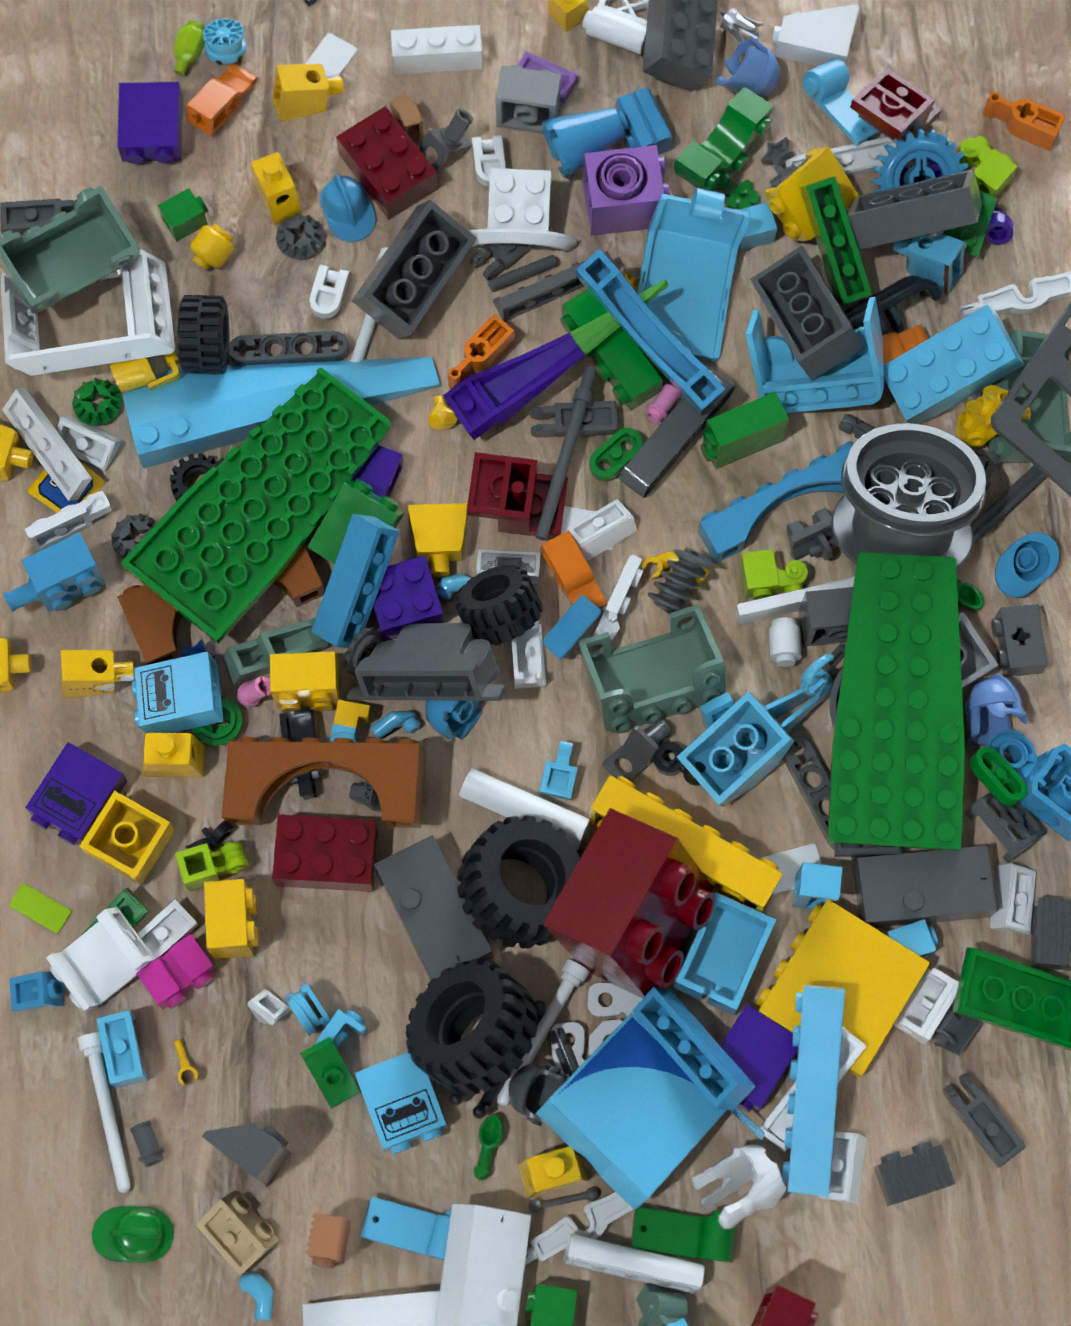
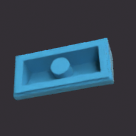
(571, 626)

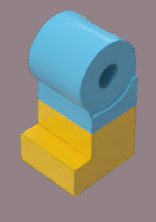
(348, 719)

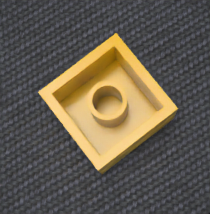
(305, 681)
(127, 838)
(229, 919)

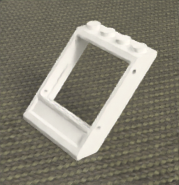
(146, 315)

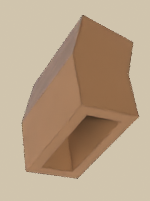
(408, 116)

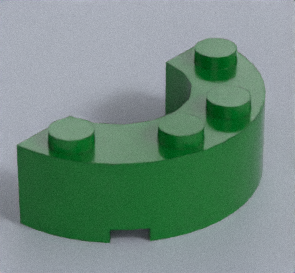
(726, 148)

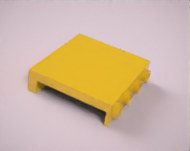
(852, 956)

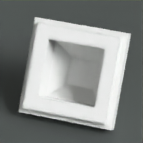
(267, 1008)

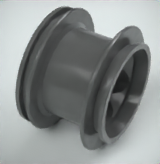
(909, 494)

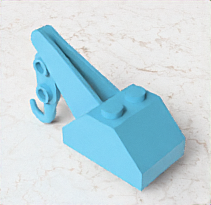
(749, 740)

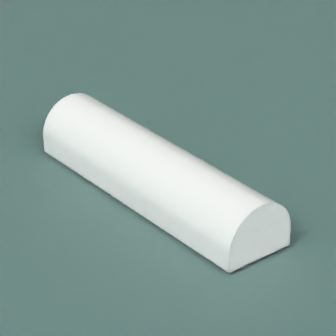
(512, 801)
(633, 1264)

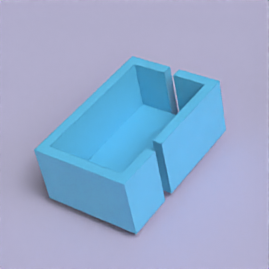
(725, 954)

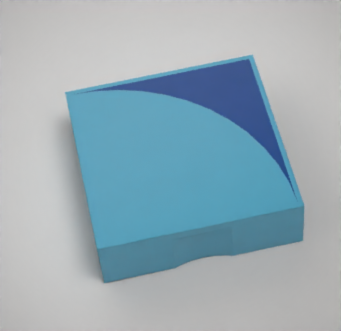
(630, 1112)

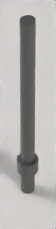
(581, 399)

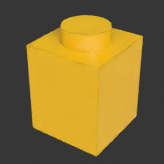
(568, 12)

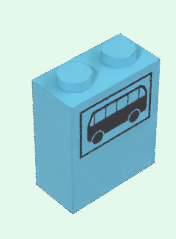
(178, 694)
(401, 1103)

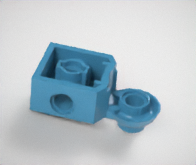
(1045, 778)

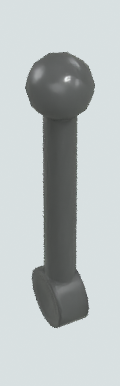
(536, 1206)

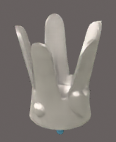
(734, 20)

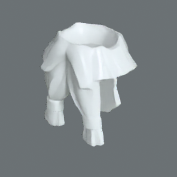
(741, 1167)

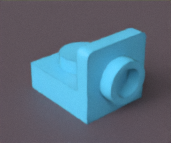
(338, 1025)

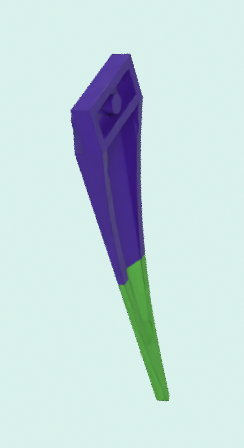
(506, 388)

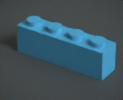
(355, 579)
(693, 1049)

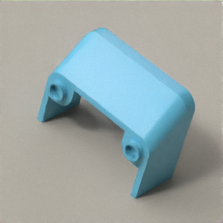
(848, 384)

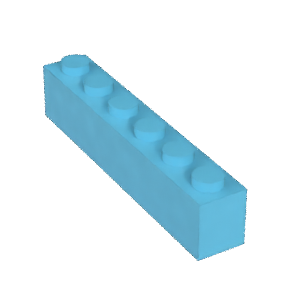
(815, 1091)

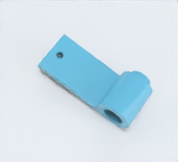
(827, 87)
(406, 1228)

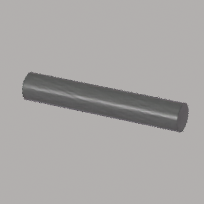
(522, 273)

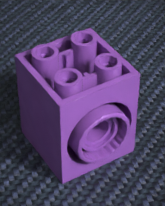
(622, 188)

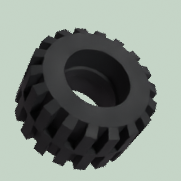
(203, 333)
(499, 604)

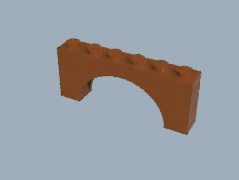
(157, 622)
(261, 768)

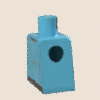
(933, 259)

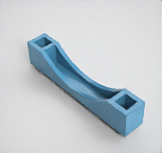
(647, 331)
(728, 530)

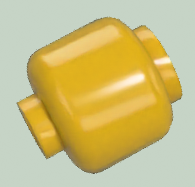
(211, 247)

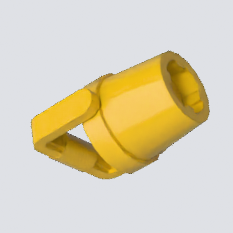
(139, 373)

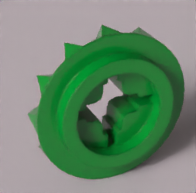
(107, 409)
(226, 732)

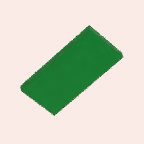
(1015, 997)

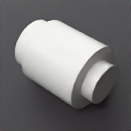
(784, 642)

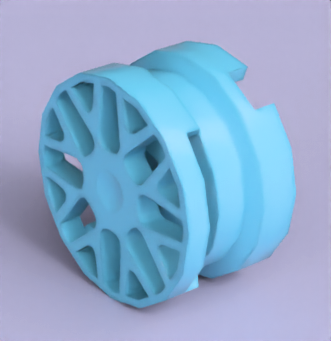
(224, 41)
(304, 1010)

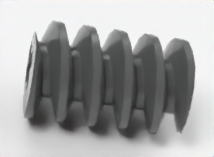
(680, 580)

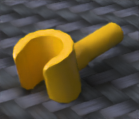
(184, 1062)

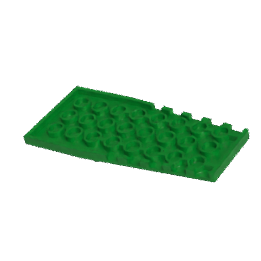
(257, 506)
(900, 708)

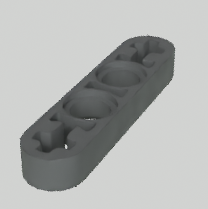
(288, 342)
(811, 795)

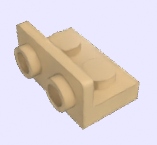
(237, 1232)

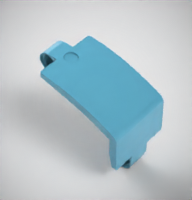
(695, 251)

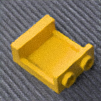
(787, 199)

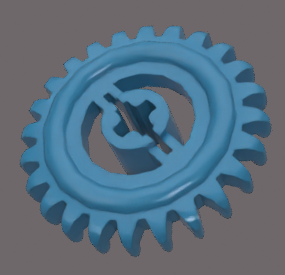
(919, 149)

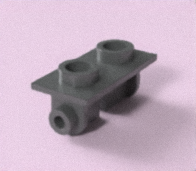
(955, 1032)

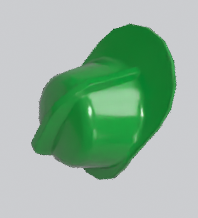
(132, 1234)

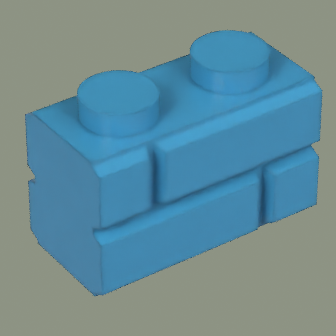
(644, 121)

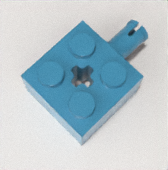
(58, 576)

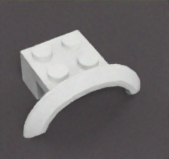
(520, 211)

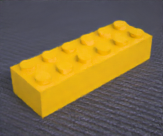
(724, 864)

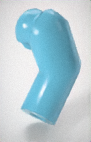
(451, 584)
(395, 719)
(261, 1291)

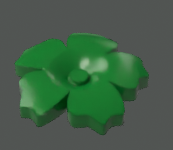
(741, 195)

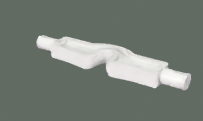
(1011, 300)
(599, 1215)

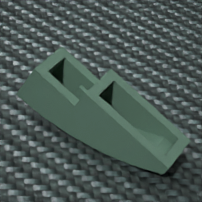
(252, 657)

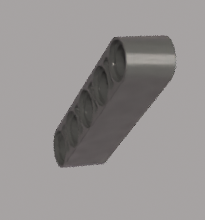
(670, 442)

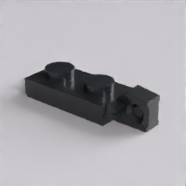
(296, 726)

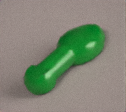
(969, 596)
(490, 1137)

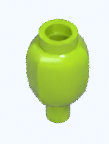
(188, 45)

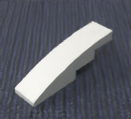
(390, 1310)

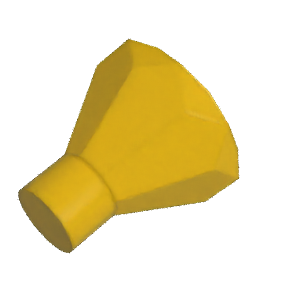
(441, 416)

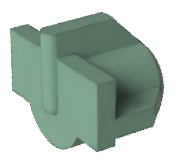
(660, 1306)

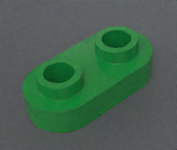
(613, 454)
(998, 776)

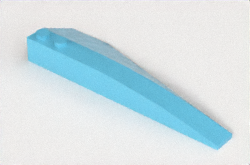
(222, 408)

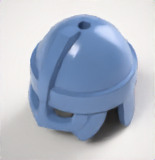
(756, 72)
(990, 709)

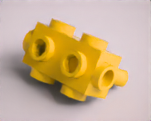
(975, 421)

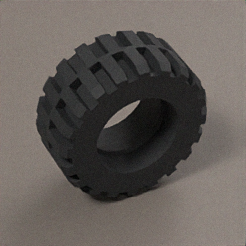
(485, 893)
(493, 1045)

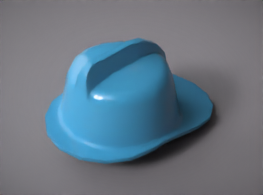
(347, 209)
(1026, 564)

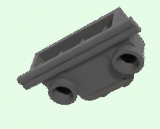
(431, 665)

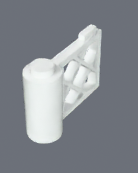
(618, 25)

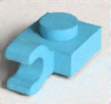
(559, 776)

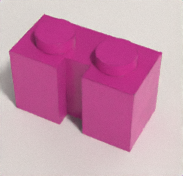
(177, 973)

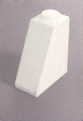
(816, 35)

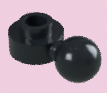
(675, 766)

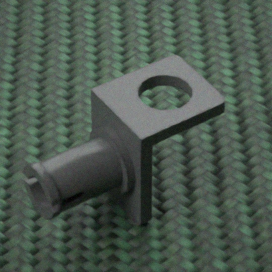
(448, 139)
(638, 749)

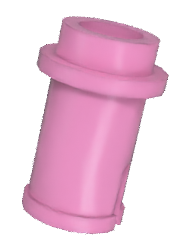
(662, 404)
(252, 692)

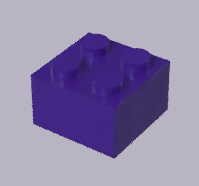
(406, 598)

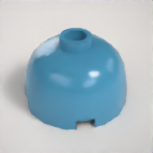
(452, 717)

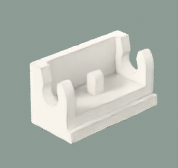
(528, 659)
(927, 1005)

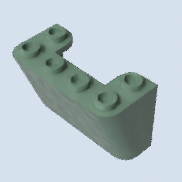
(68, 251)
(1048, 409)
(655, 675)

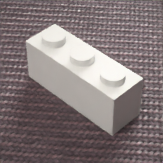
(436, 49)

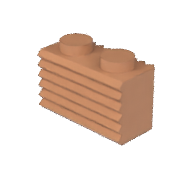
(328, 1240)

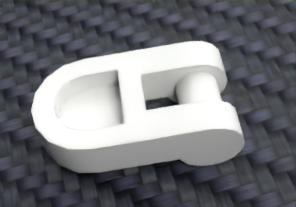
(485, 162)
(326, 300)

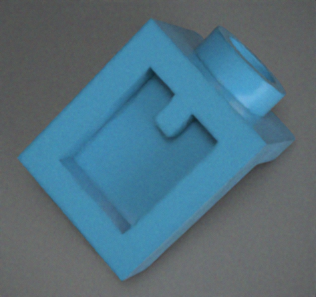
(36, 991)

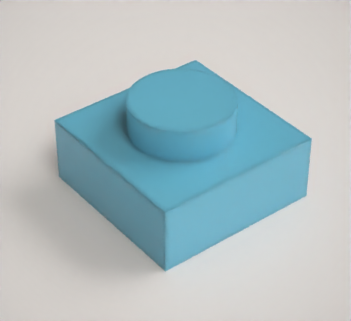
(715, 709)

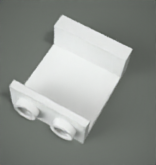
(100, 960)

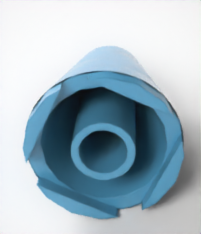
(580, 134)

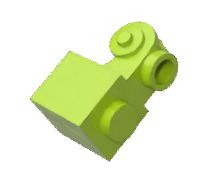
(992, 169)
(764, 579)
(203, 865)

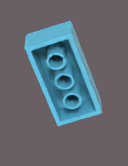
(951, 366)

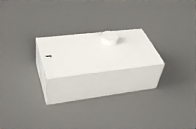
(483, 1267)

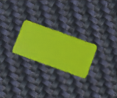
(40, 908)

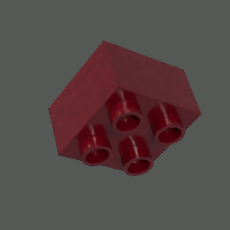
(631, 905)

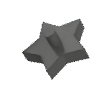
(777, 152)

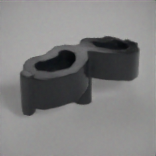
(215, 838)

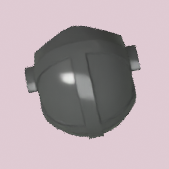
(532, 1088)

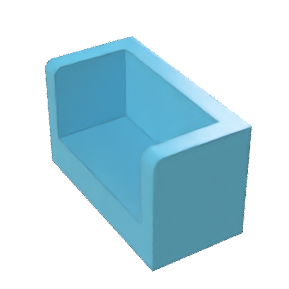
(816, 884)
(121, 1049)

